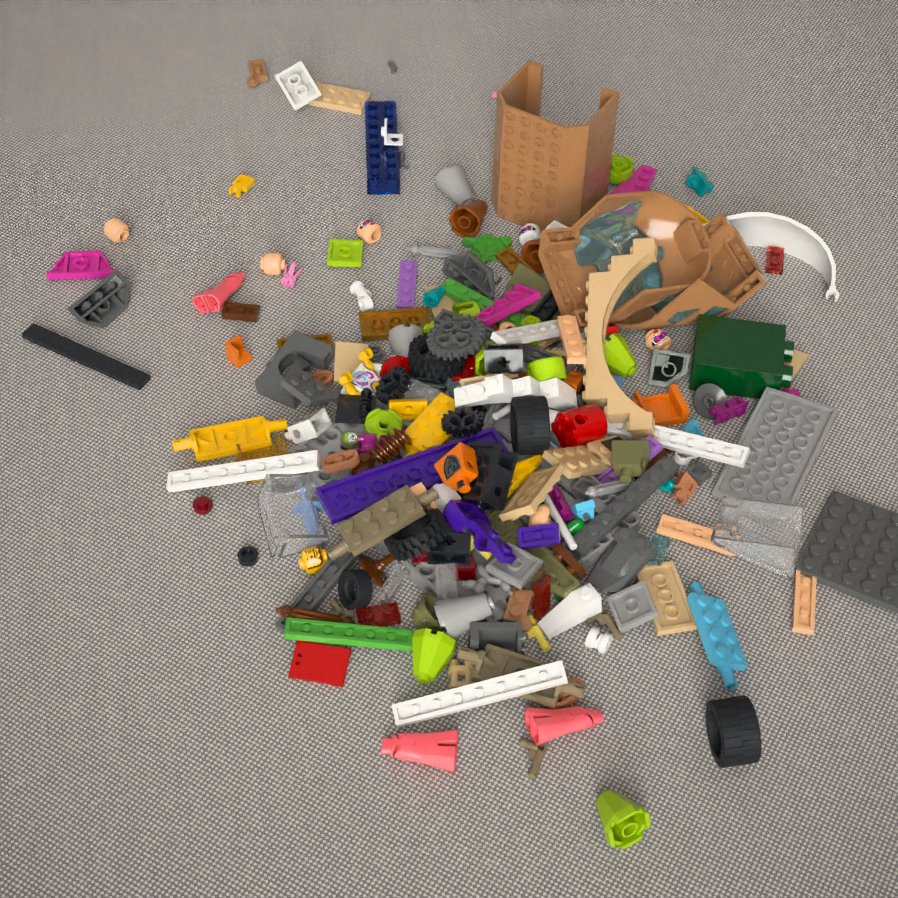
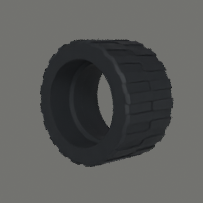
(530, 425)
(733, 731)

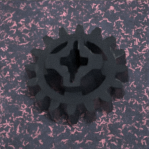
(393, 385)
(462, 422)

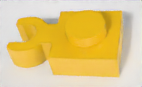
(240, 184)

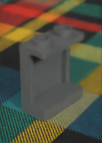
(500, 634)

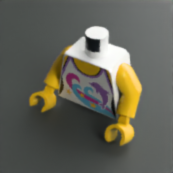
(362, 377)

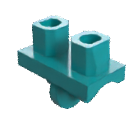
(699, 182)

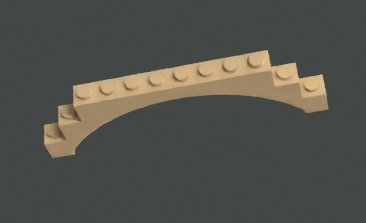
(603, 294)

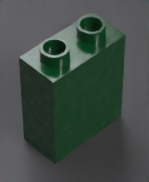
(741, 356)

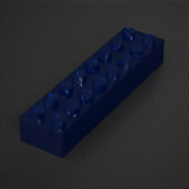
(381, 159)

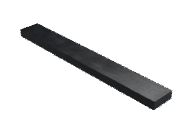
(86, 356)

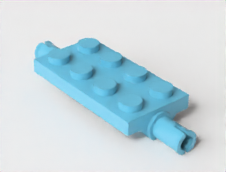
(717, 634)

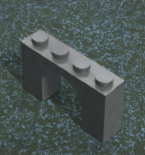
(297, 344)

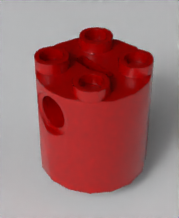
(580, 425)

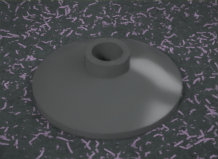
(712, 394)

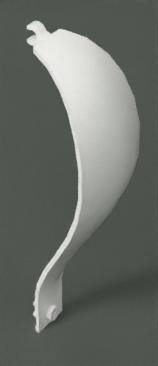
(798, 240)

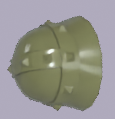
(424, 614)

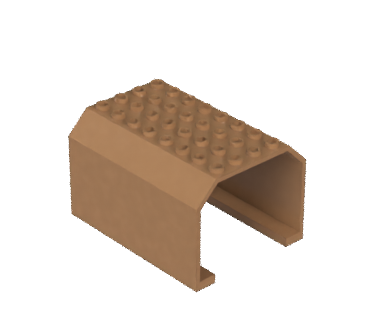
(547, 167)

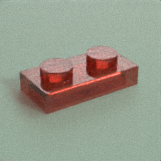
(774, 260)
(541, 599)
(379, 615)

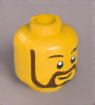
(313, 559)

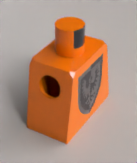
(458, 468)

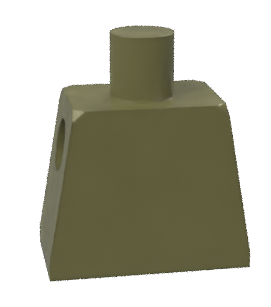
(630, 458)

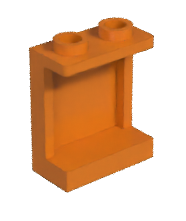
(666, 407)

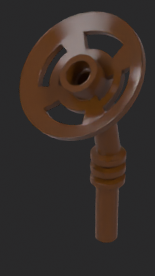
(376, 568)

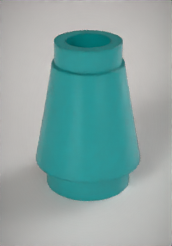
(434, 296)

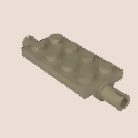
(381, 521)
(499, 662)

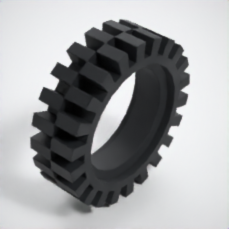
(431, 367)
(418, 536)

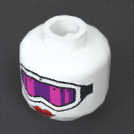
(529, 232)

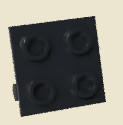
(355, 407)

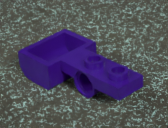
(469, 519)

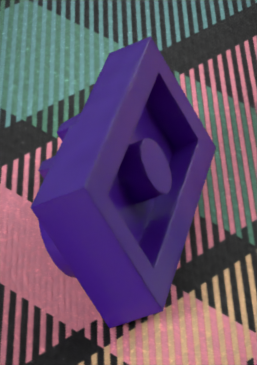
(538, 536)

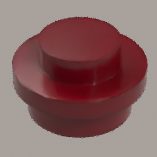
(202, 505)

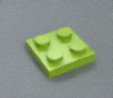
(345, 253)

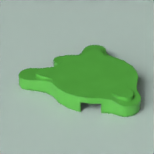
(486, 246)

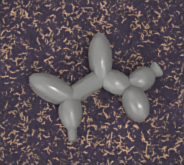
(484, 579)

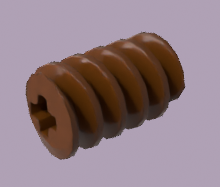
(391, 445)

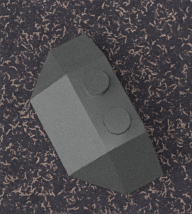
(471, 272)
(103, 301)

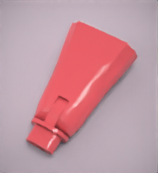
(216, 296)
(553, 723)
(431, 748)

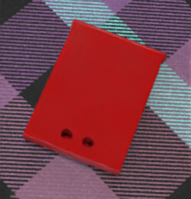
(319, 663)

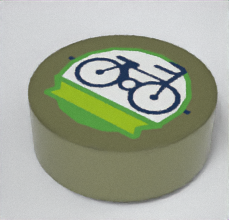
(349, 439)

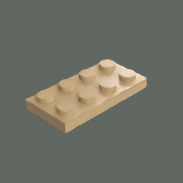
(341, 98)
(576, 460)
(532, 493)
(668, 598)

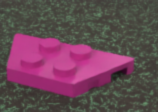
(80, 266)

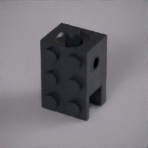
(494, 476)

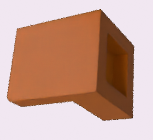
(236, 352)

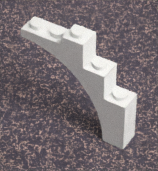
(502, 390)

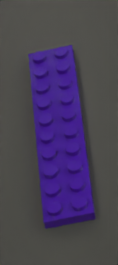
(357, 492)

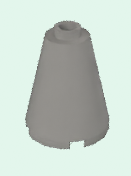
(455, 184)
(401, 336)
(458, 612)

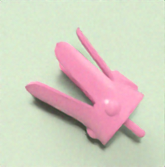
(288, 278)

